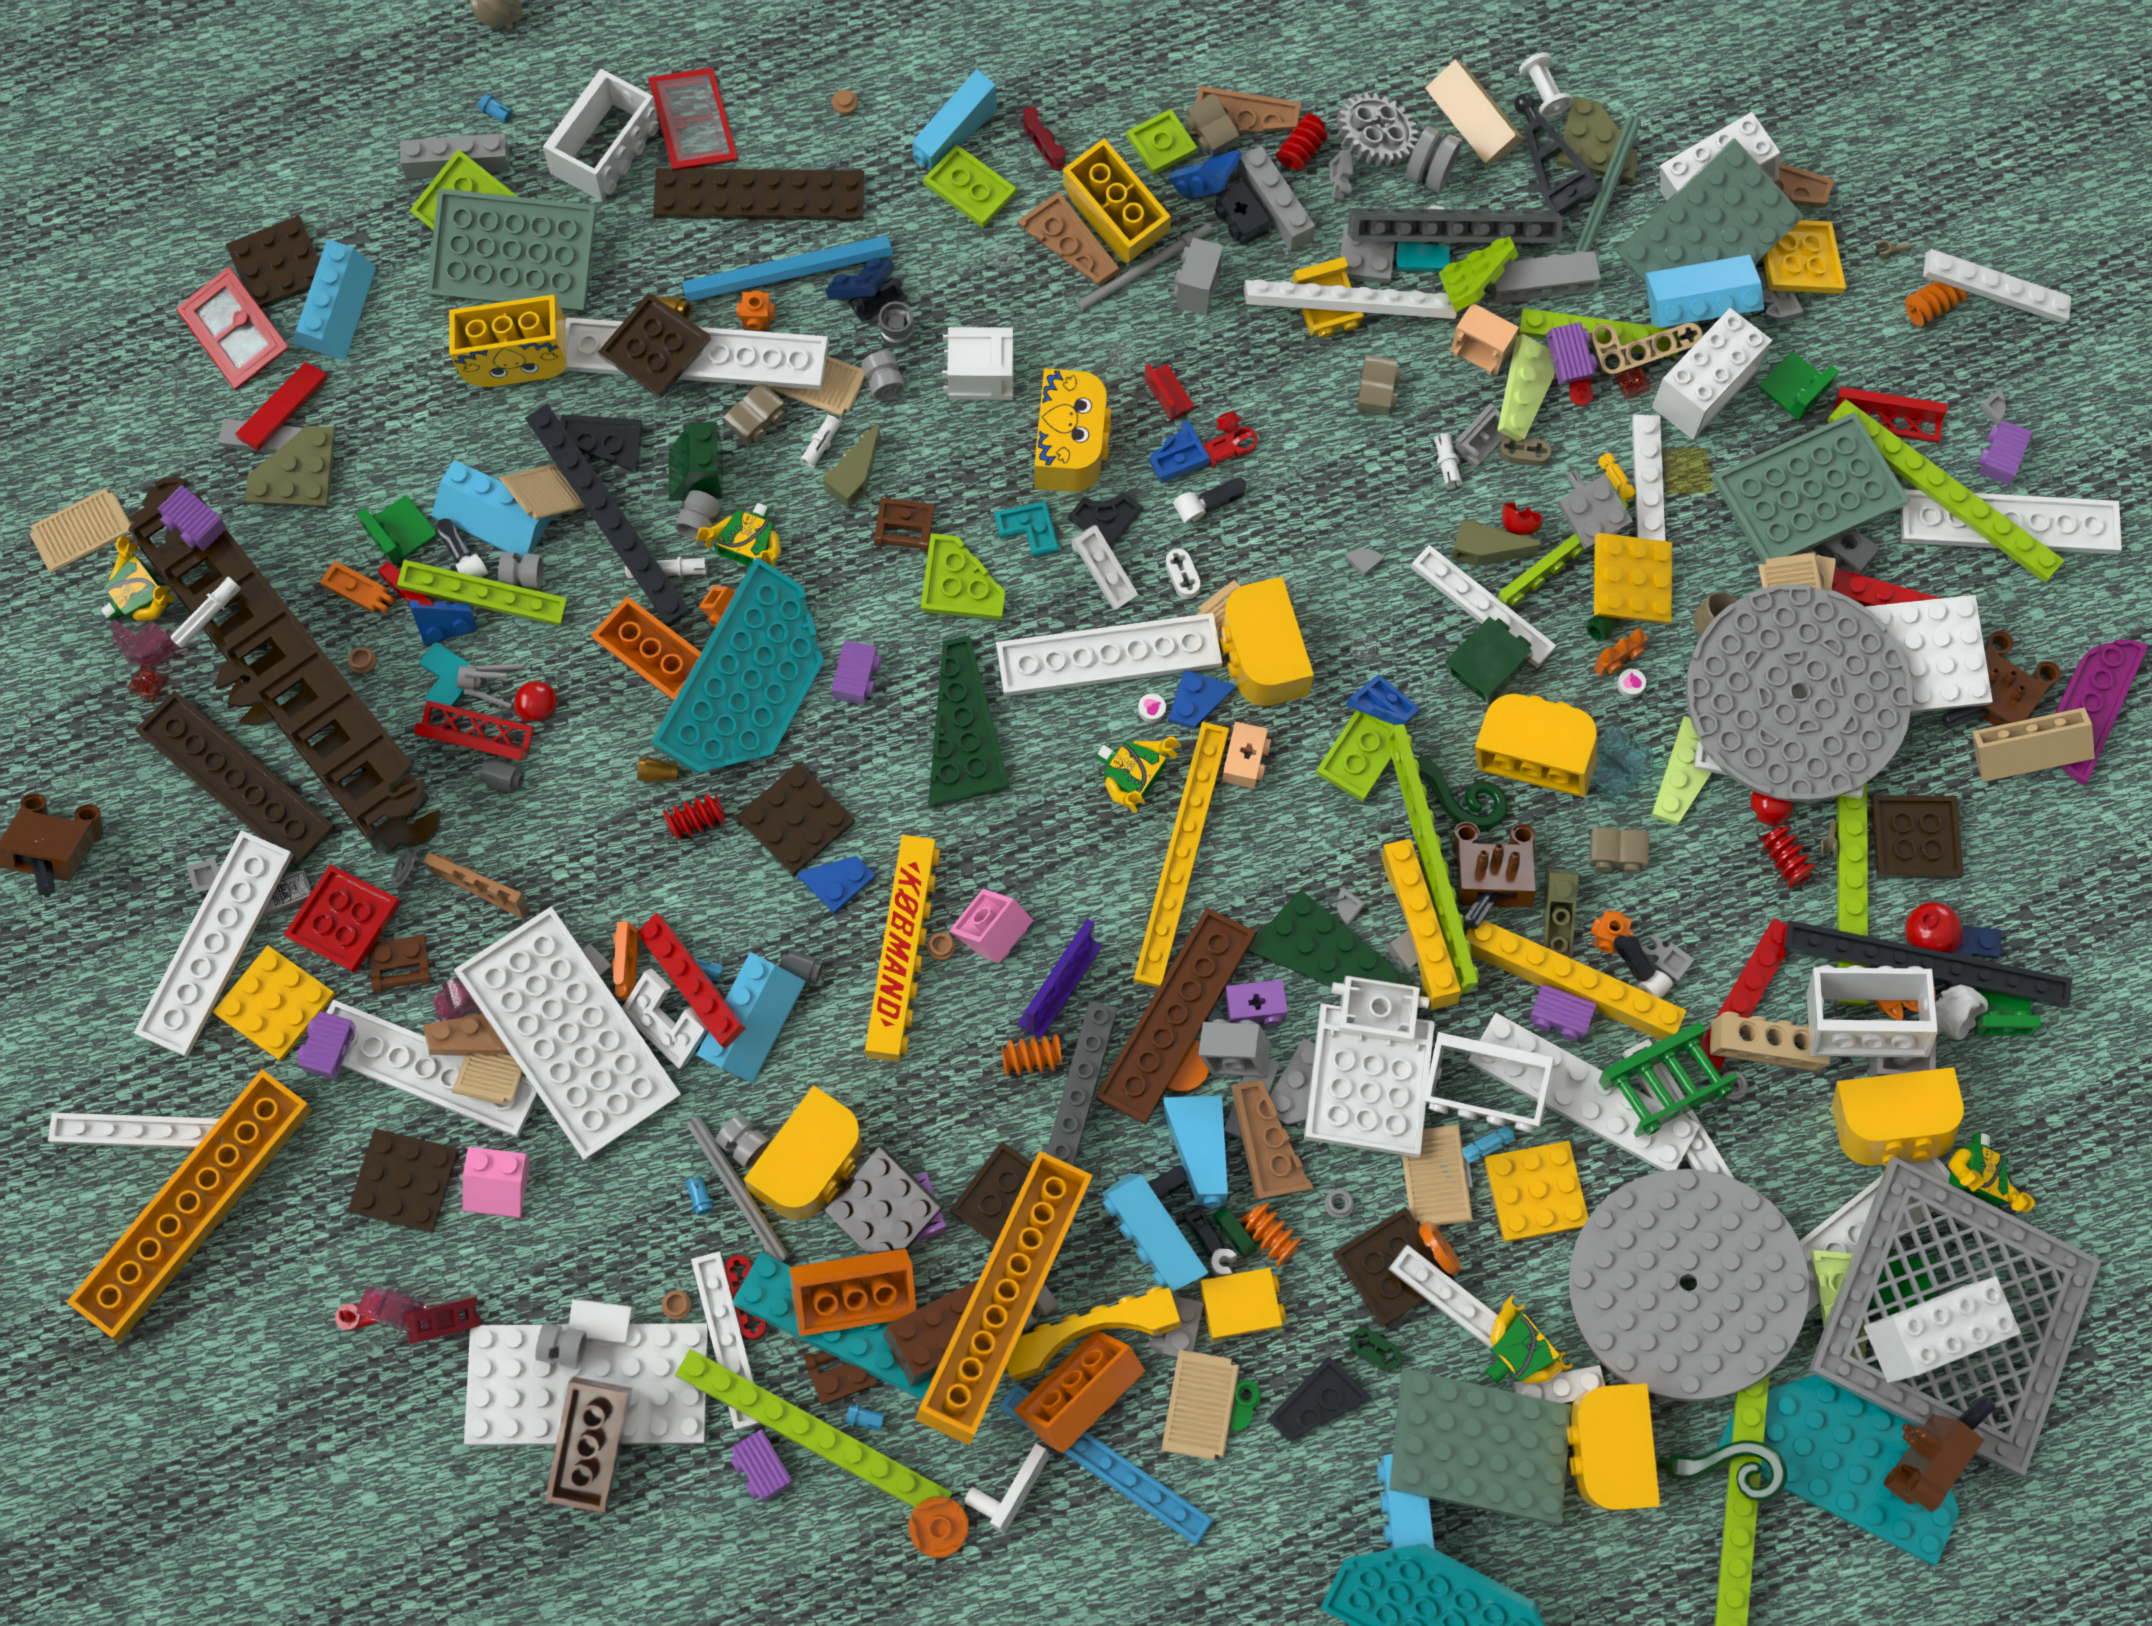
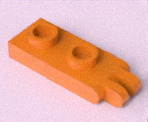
(356, 588)
(625, 962)

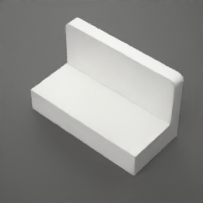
(601, 1319)

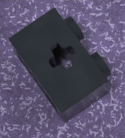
(1241, 213)

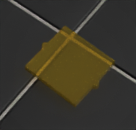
(1686, 470)

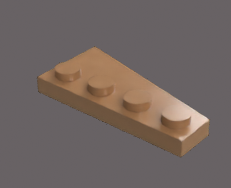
(1254, 112)
(1804, 186)
(1066, 235)
(485, 888)
(463, 1037)
(1269, 1154)

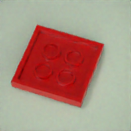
(342, 918)

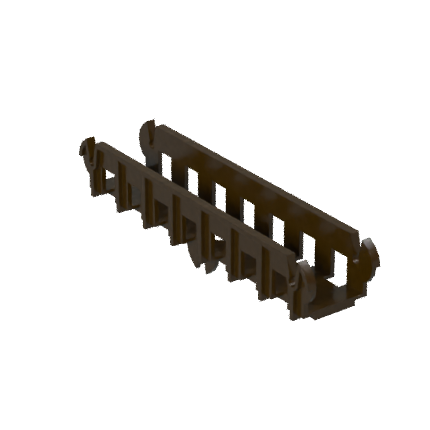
(295, 658)

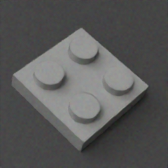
(1368, 258)

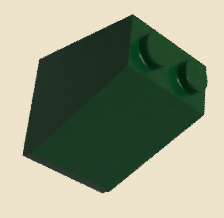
(696, 462)
(1489, 659)

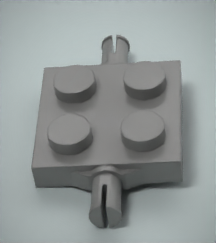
(1593, 509)

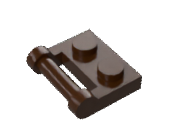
(905, 516)
(399, 955)
(837, 1382)

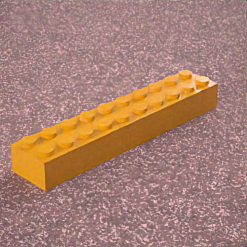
(189, 1206)
(1003, 1298)

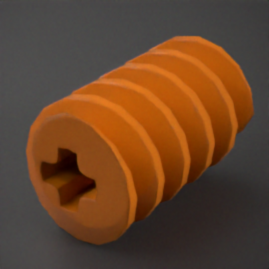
(1932, 301)
(1031, 1055)
(1271, 1234)

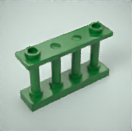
(1666, 1052)

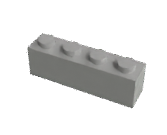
(428, 156)
(1276, 198)
(1547, 277)

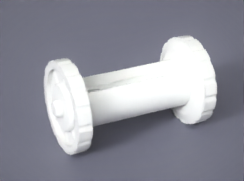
(1554, 101)

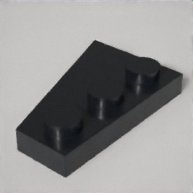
(607, 438)
(1317, 1400)

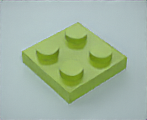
(1161, 142)

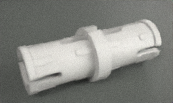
(812, 454)
(1448, 460)

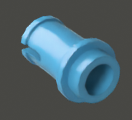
(494, 108)
(701, 1202)
(864, 1417)

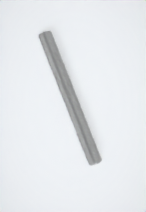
(737, 1189)

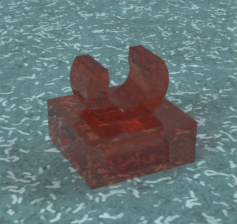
(1632, 382)
(147, 683)

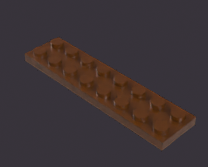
(1175, 1016)

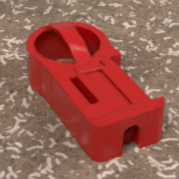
(1226, 445)

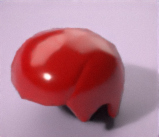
(1520, 522)
(535, 701)
(1771, 810)

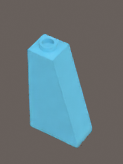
(956, 120)
(1200, 1142)

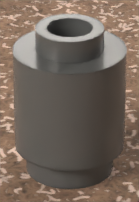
(502, 775)
(802, 966)

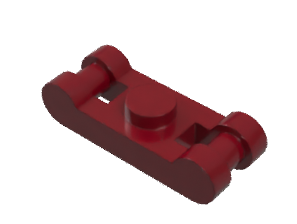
(1043, 139)
(442, 1319)

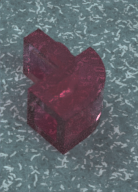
(145, 648)
(453, 1000)
(388, 1308)

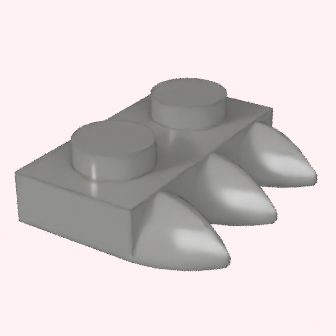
(1782, 304)
(1184, 1337)

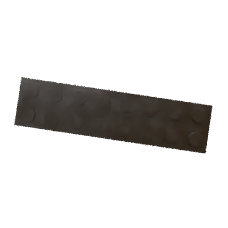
(759, 194)
(234, 778)

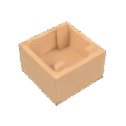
(1484, 339)

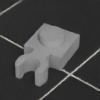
(1340, 171)
(203, 875)
(1669, 961)

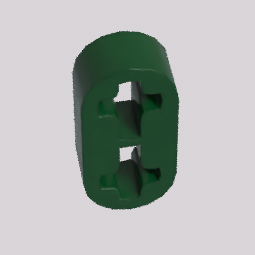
(1234, 1232)
(1378, 1343)

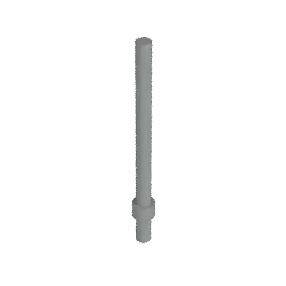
(1185, 240)

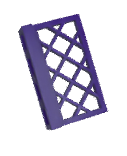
(1061, 982)

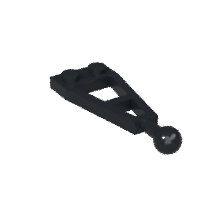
(1573, 189)

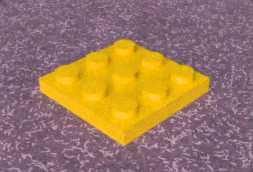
(1805, 260)
(1633, 578)
(274, 1003)
(1536, 1191)

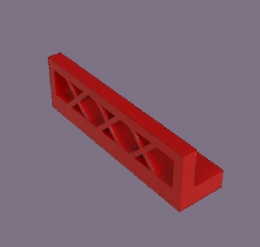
(1897, 407)
(467, 739)

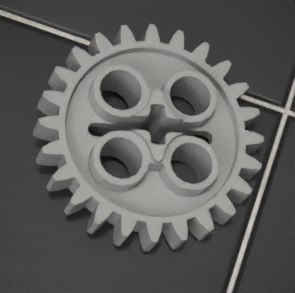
(1376, 129)

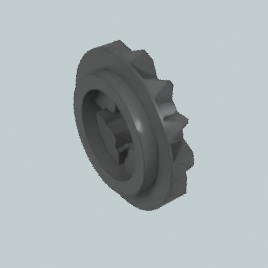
(406, 868)

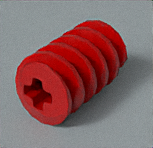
(1302, 143)
(694, 816)
(1787, 856)

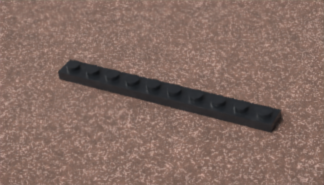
(608, 515)
(1945, 967)

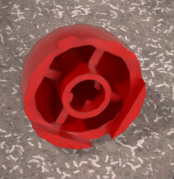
(1934, 927)

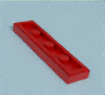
(281, 406)

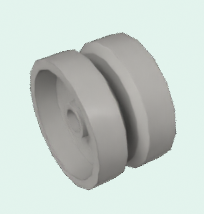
(1433, 159)

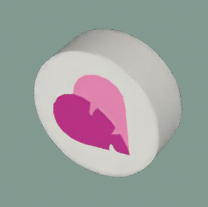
(1631, 683)
(1152, 708)

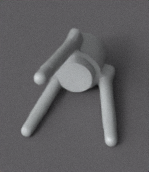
(470, 677)

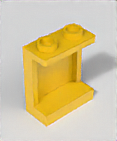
(1322, 321)
(1242, 1304)

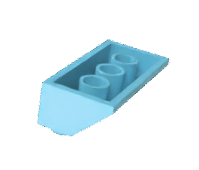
(1703, 291)
(335, 301)
(486, 510)
(762, 1002)
(1153, 1232)
(1407, 1514)

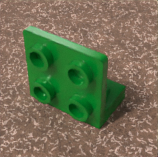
(1797, 384)
(397, 529)
(2006, 1017)
(1904, 1286)

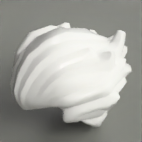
(1958, 1010)

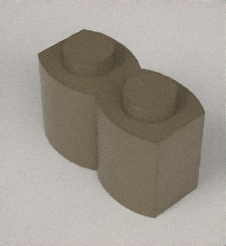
(1212, 125)
(1377, 385)
(755, 414)
(1619, 849)

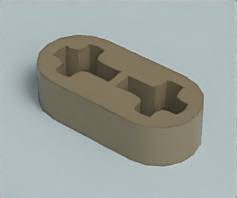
(1525, 451)

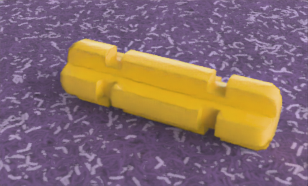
(1617, 477)

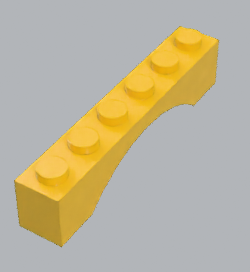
(1428, 941)
(1149, 1314)

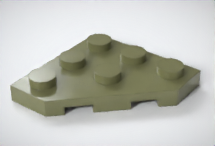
(1594, 139)
(296, 472)

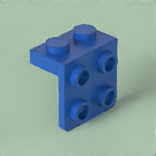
(1205, 177)

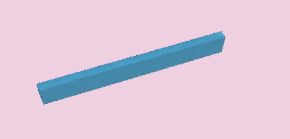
(787, 268)
(1127, 1479)

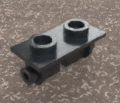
(870, 306)

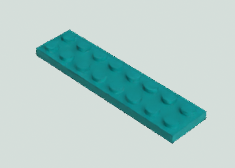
(769, 1297)

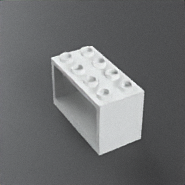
(581, 122)
(1745, 130)
(1711, 373)
(1871, 1037)
(1494, 1052)
(1942, 1329)

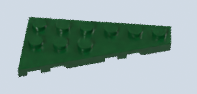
(965, 741)
(1320, 946)

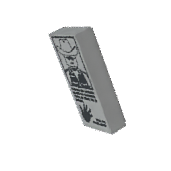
(289, 892)

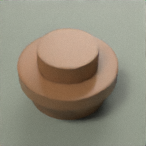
(844, 102)
(361, 660)
(941, 946)
(676, 1305)

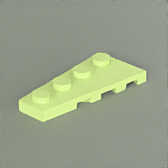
(1526, 387)
(1680, 780)
(1829, 1273)

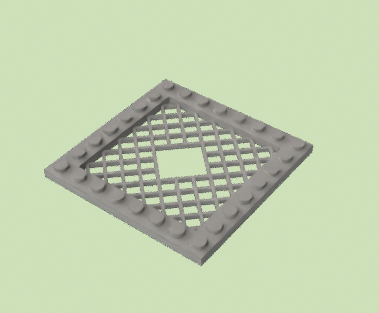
(2077, 1270)

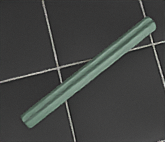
(1608, 184)

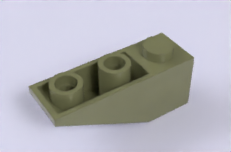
(852, 474)
(1489, 545)
(1560, 910)

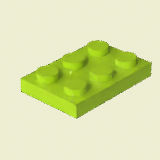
(969, 186)
(1358, 756)

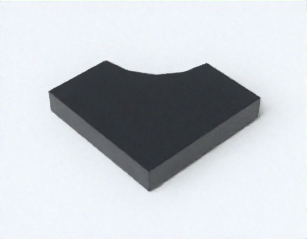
(1110, 516)

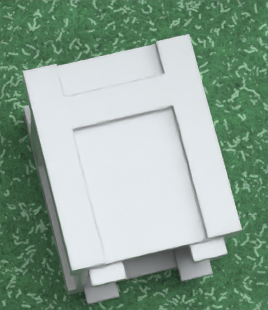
(979, 363)

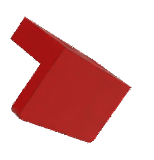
(1168, 391)

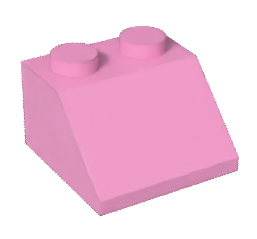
(991, 925)
(495, 1182)

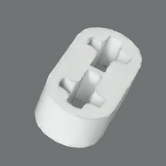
(1177, 575)

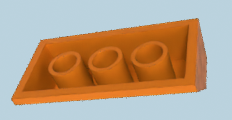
(647, 646)
(852, 1292)
(1080, 1390)

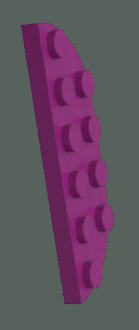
(2100, 686)

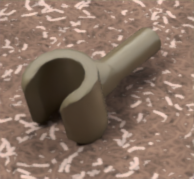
(1891, 248)
(1830, 843)

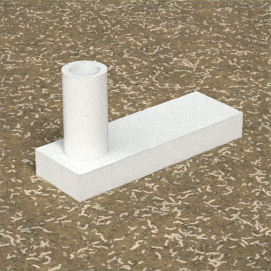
(1104, 567)
(1005, 1511)

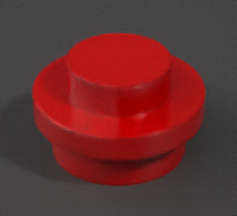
(1228, 421)

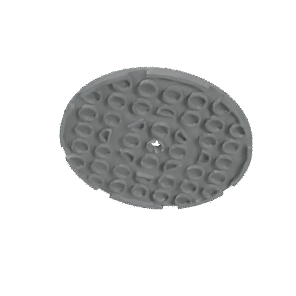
(1810, 745)
(1699, 1340)

